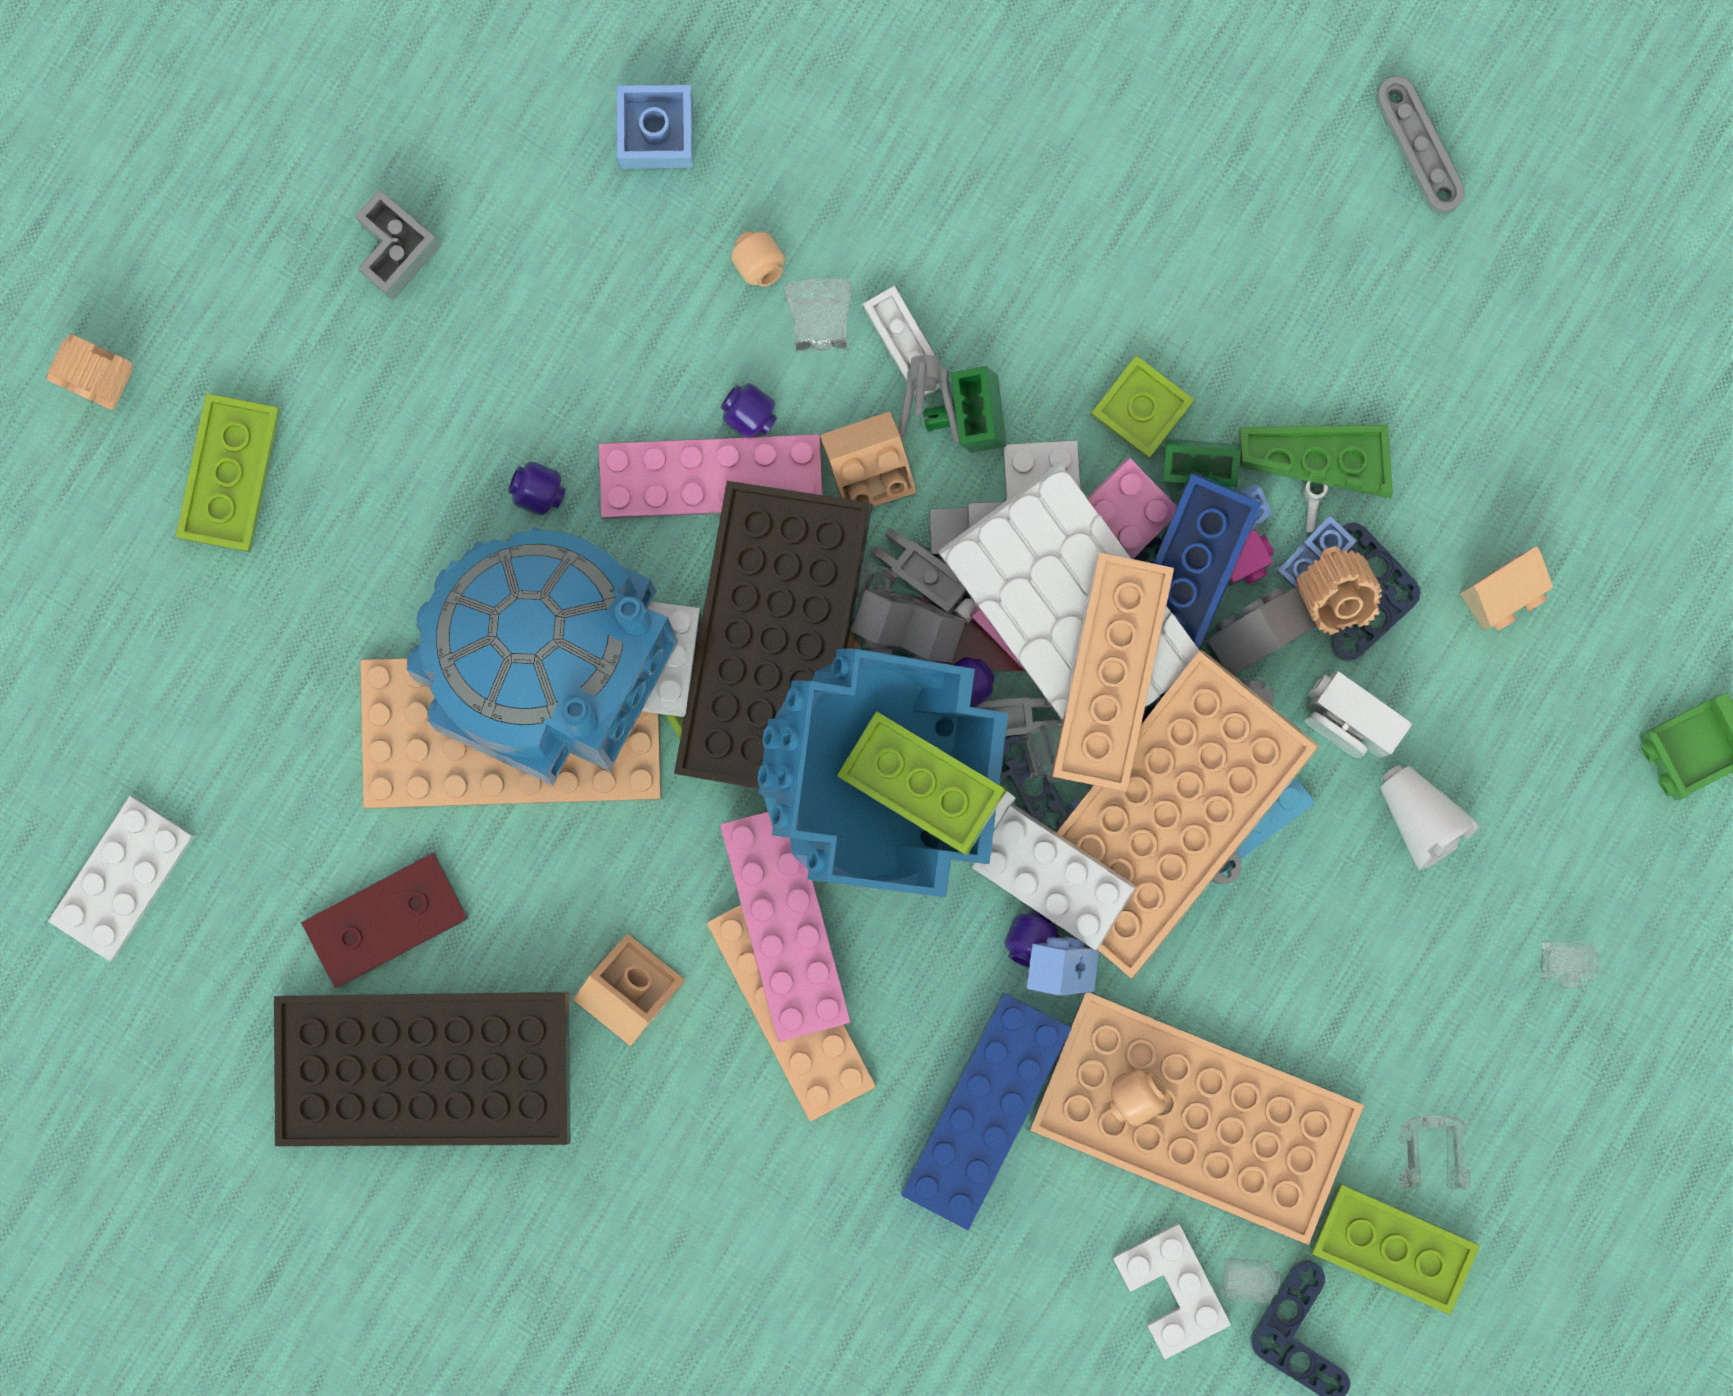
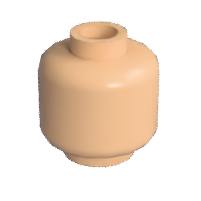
(758, 258)
(1138, 1097)

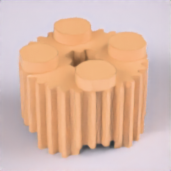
(90, 371)
(1340, 590)

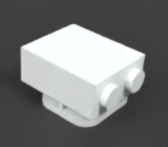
(1354, 717)

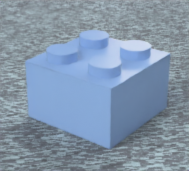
(654, 126)

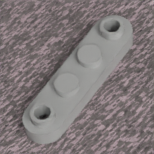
(1420, 144)

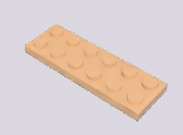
(1112, 671)
(819, 1065)

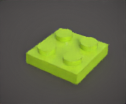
(1142, 407)

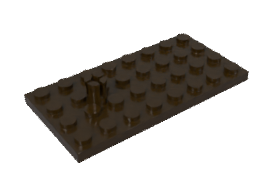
(770, 617)
(422, 1069)

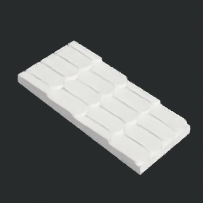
(1033, 576)

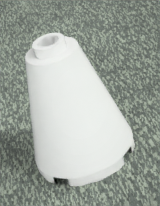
(1425, 816)

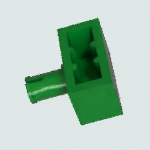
(976, 409)
(1209, 459)

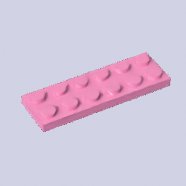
(693, 474)
(1131, 509)
(784, 930)

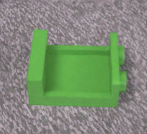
(1692, 747)

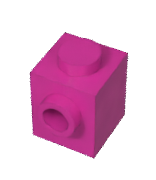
(1253, 560)

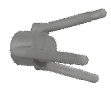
(923, 377)

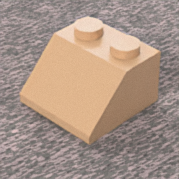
(1508, 590)
(628, 989)

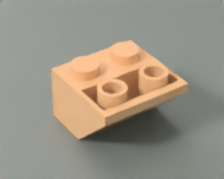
(869, 461)

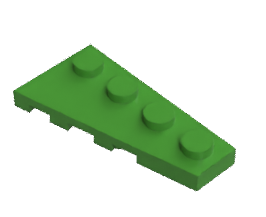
(1327, 455)

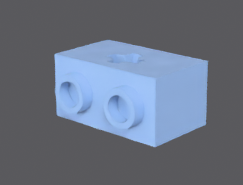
(1063, 966)

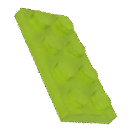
(228, 472)
(921, 783)
(1395, 1249)

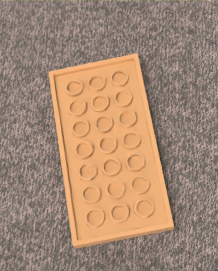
(419, 767)
(1196, 789)
(1228, 1123)

